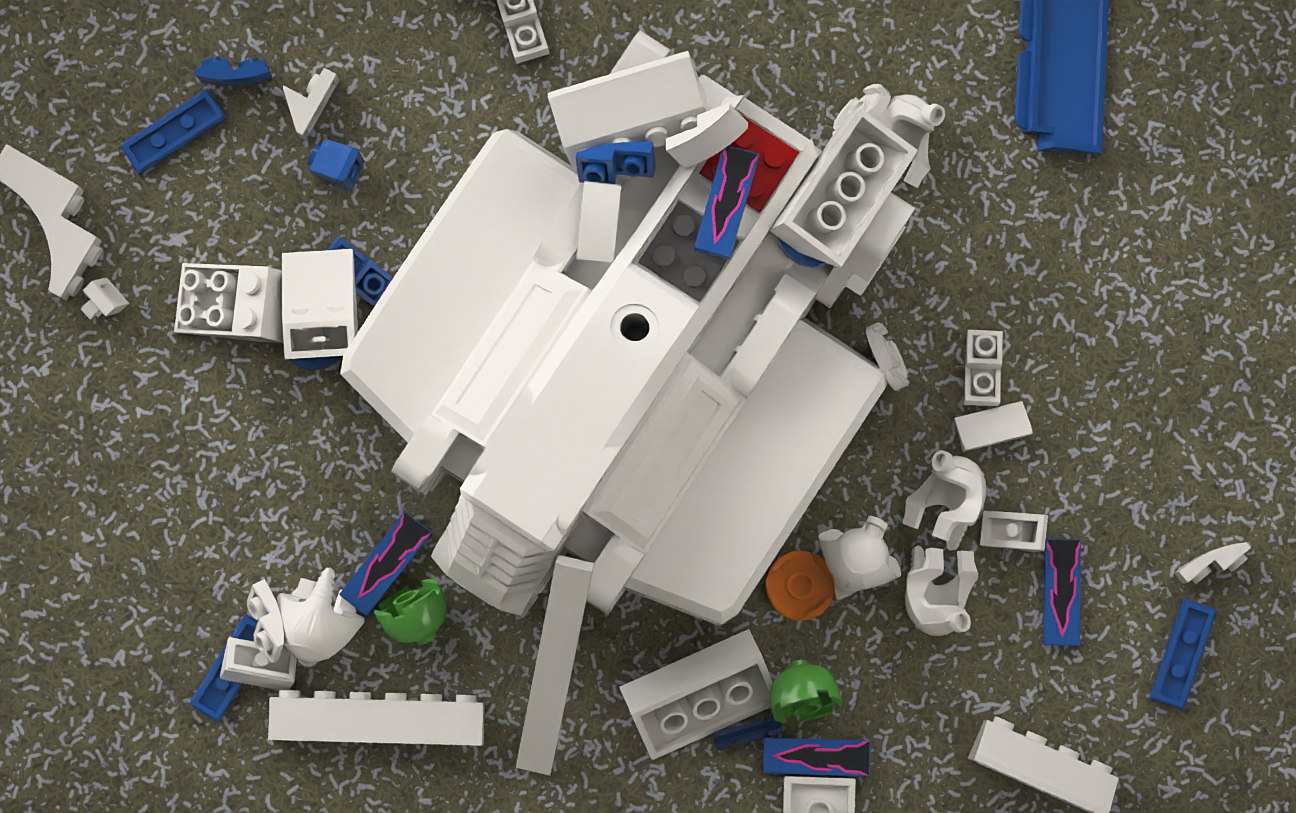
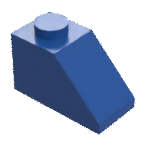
(336, 164)

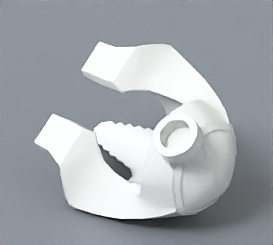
(913, 121)
(955, 484)
(858, 557)
(939, 608)
(311, 625)

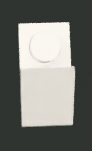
(307, 110)
(1014, 530)

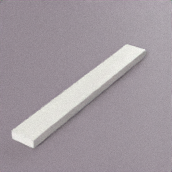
(554, 664)

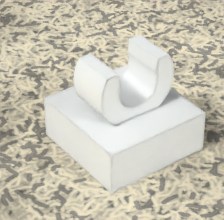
(103, 299)

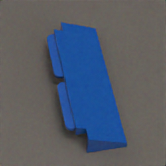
(1063, 74)

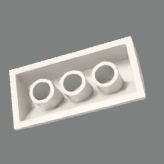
(630, 106)
(844, 189)
(699, 694)
(1044, 768)

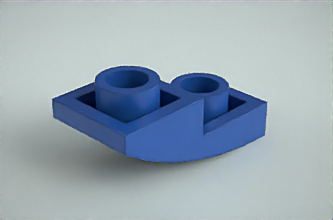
(220, 72)
(613, 159)
(369, 278)

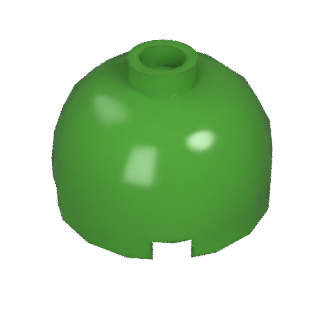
(413, 614)
(803, 691)

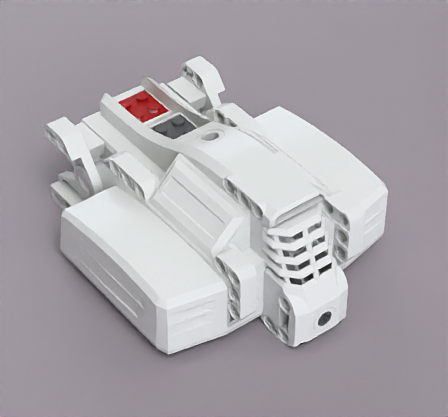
(625, 407)

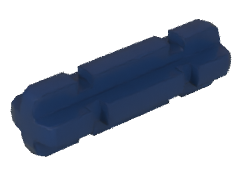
(746, 732)

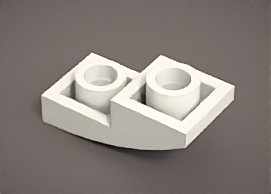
(523, 29)
(713, 133)
(598, 221)
(983, 368)
(1221, 558)
(269, 629)

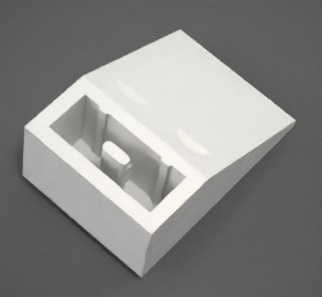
(230, 302)
(318, 303)

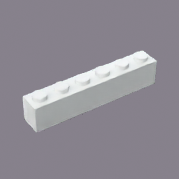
(376, 720)

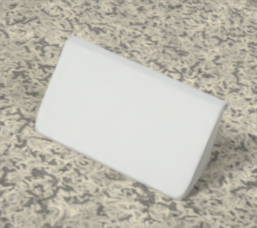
(993, 426)
(249, 666)

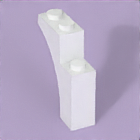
(52, 202)

